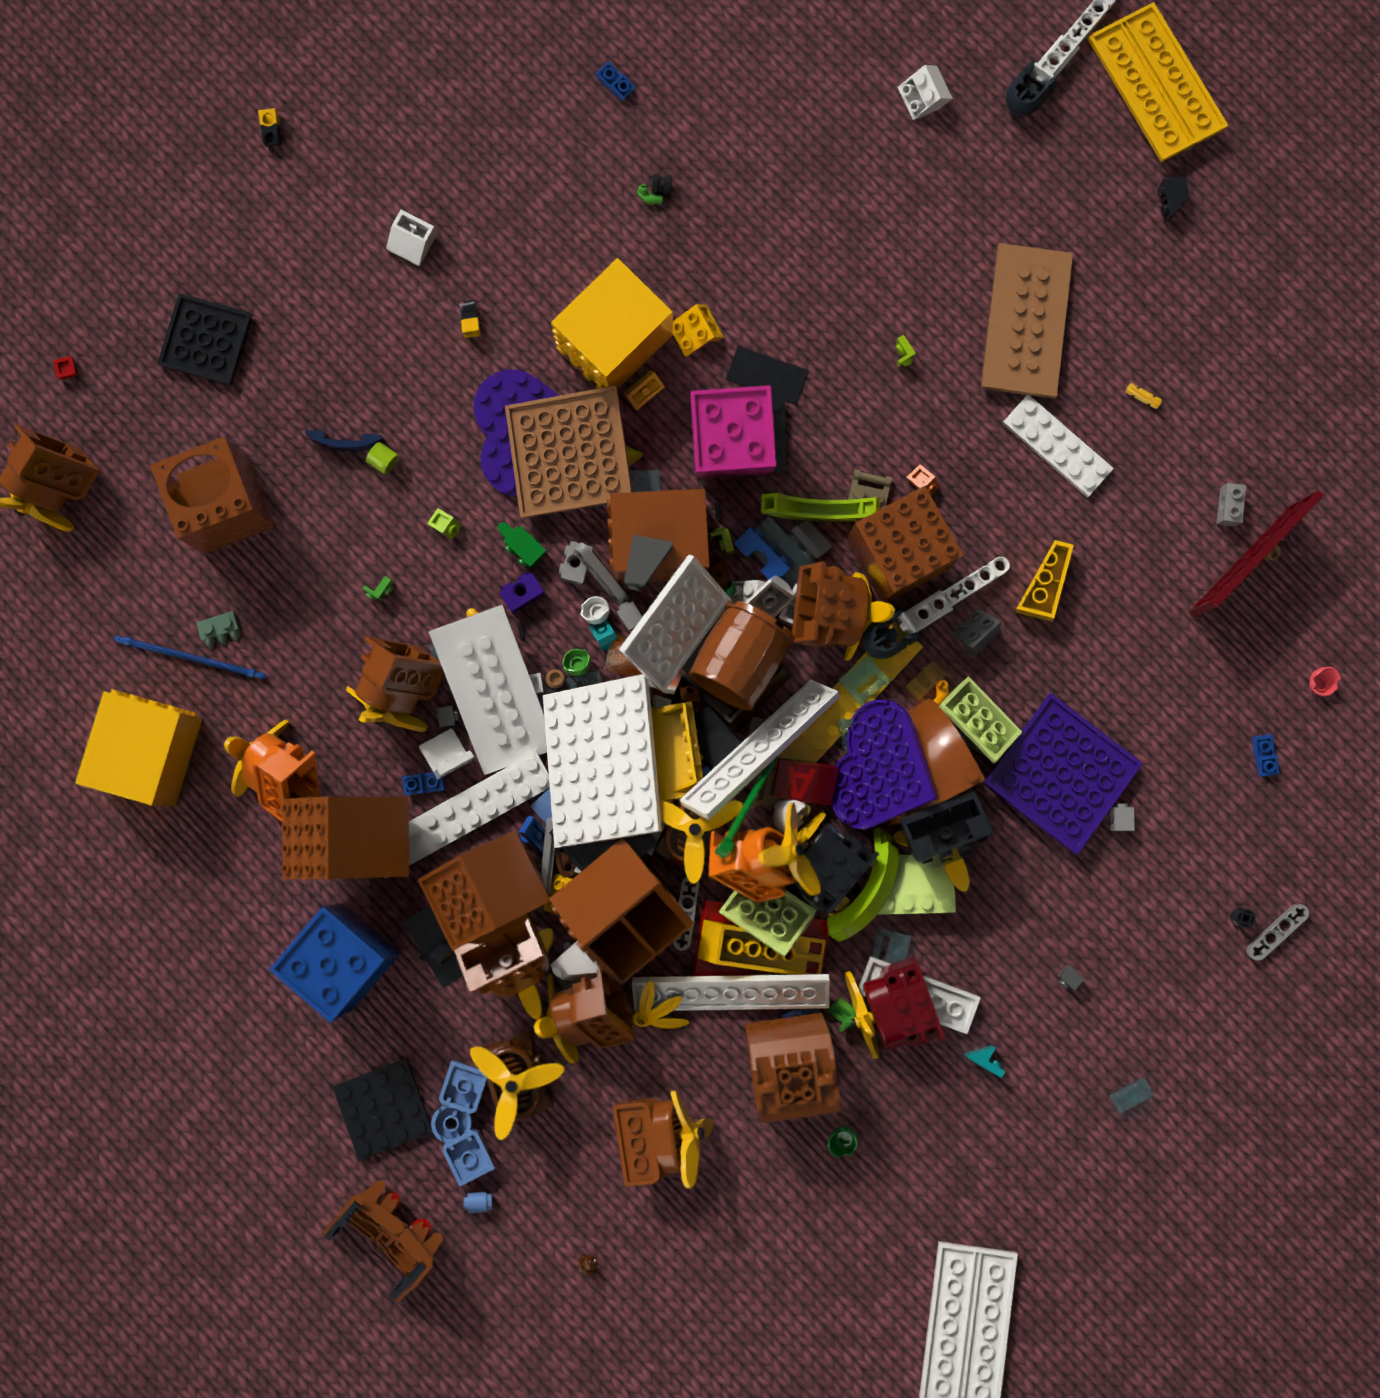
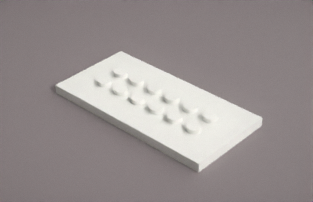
(491, 688)
(968, 1322)

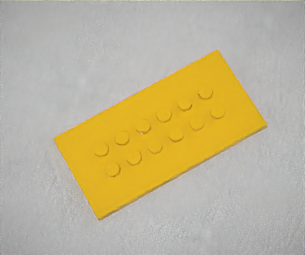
(1157, 82)

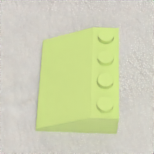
(980, 719)
(920, 889)
(773, 922)

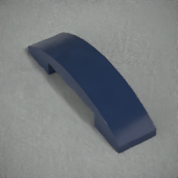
(367, 442)

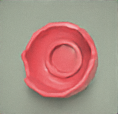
(1324, 681)

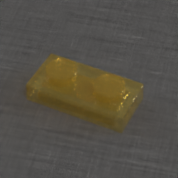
(925, 680)

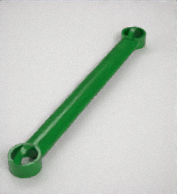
(727, 843)

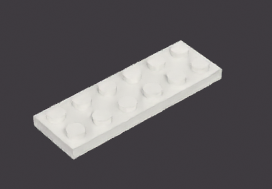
(1057, 445)
(953, 1006)

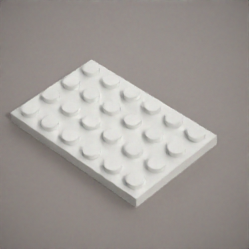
(675, 623)

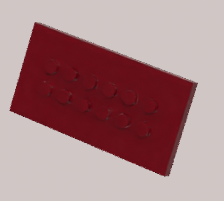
(1255, 554)

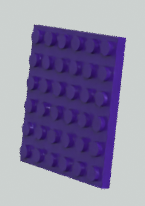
(1062, 774)

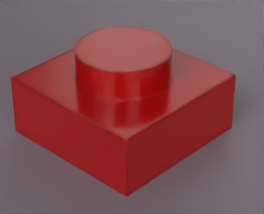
(65, 367)

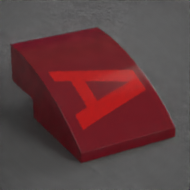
(805, 781)

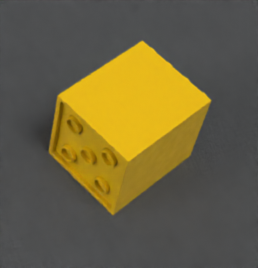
(612, 327)
(139, 749)

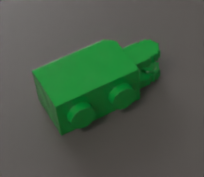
(522, 544)

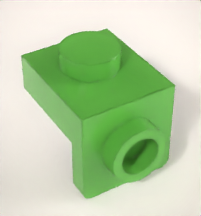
(384, 588)
(843, 1012)

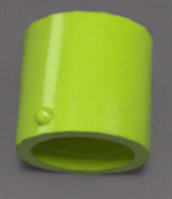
(382, 458)

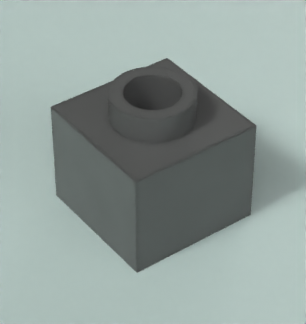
(447, 716)
(1070, 978)

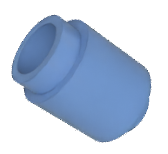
(478, 1202)

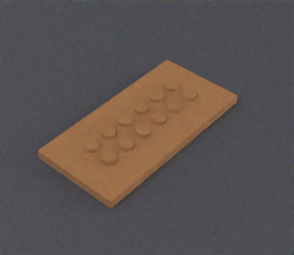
(1026, 320)

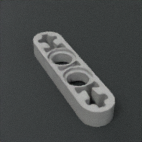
(600, 573)
(690, 912)
(1279, 934)

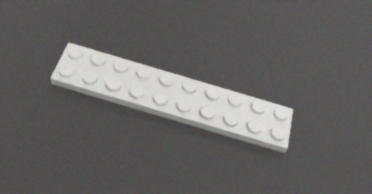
(759, 749)
(476, 806)
(738, 991)

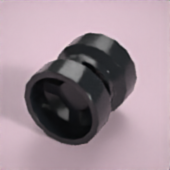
(657, 184)
(1239, 915)

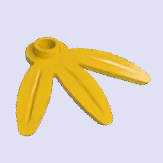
(645, 1015)

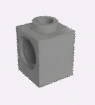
(629, 615)
(1122, 818)

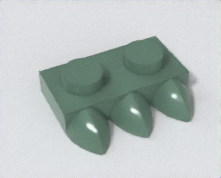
(219, 628)

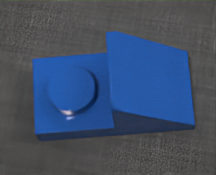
(533, 834)

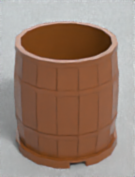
(741, 655)

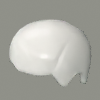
(595, 610)

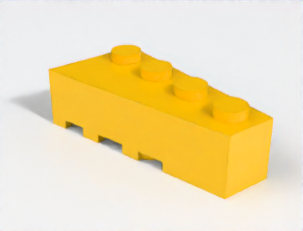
(1046, 587)

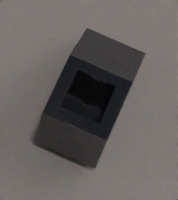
(1172, 194)

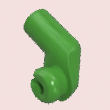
(646, 196)

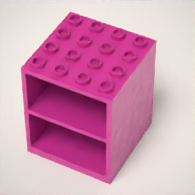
(733, 432)

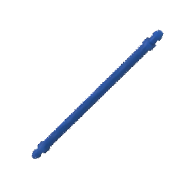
(128, 641)

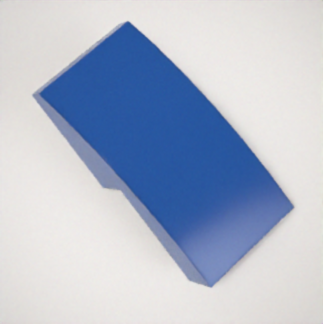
(614, 81)
(1264, 755)
(422, 784)

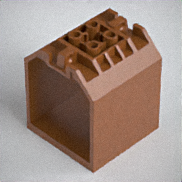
(484, 889)
(792, 1067)

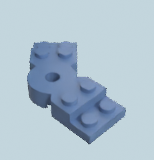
(463, 1145)

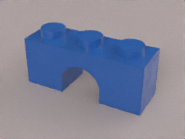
(752, 541)

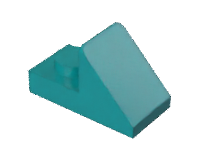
(603, 634)
(982, 1056)

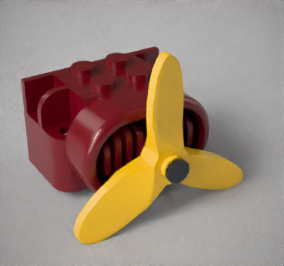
(898, 1006)

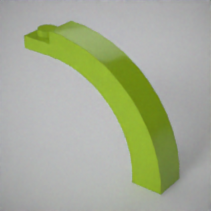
(818, 510)
(873, 896)

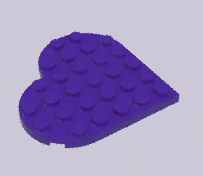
(492, 396)
(883, 769)

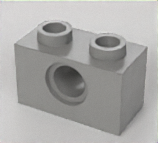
(1231, 504)
(569, 573)

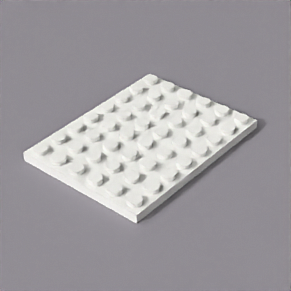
(602, 762)

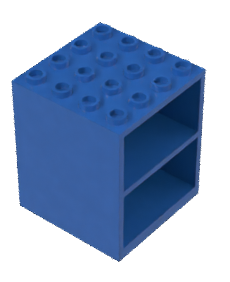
(334, 961)

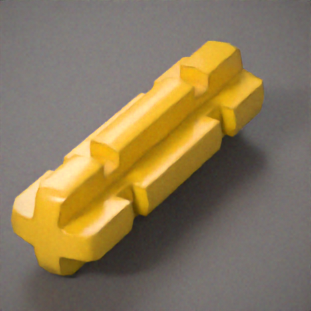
(1143, 396)

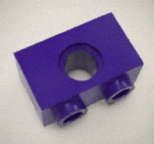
(516, 602)

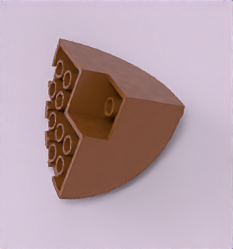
(945, 754)

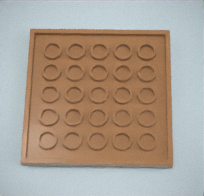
(568, 451)

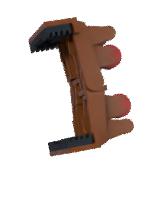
(399, 1243)

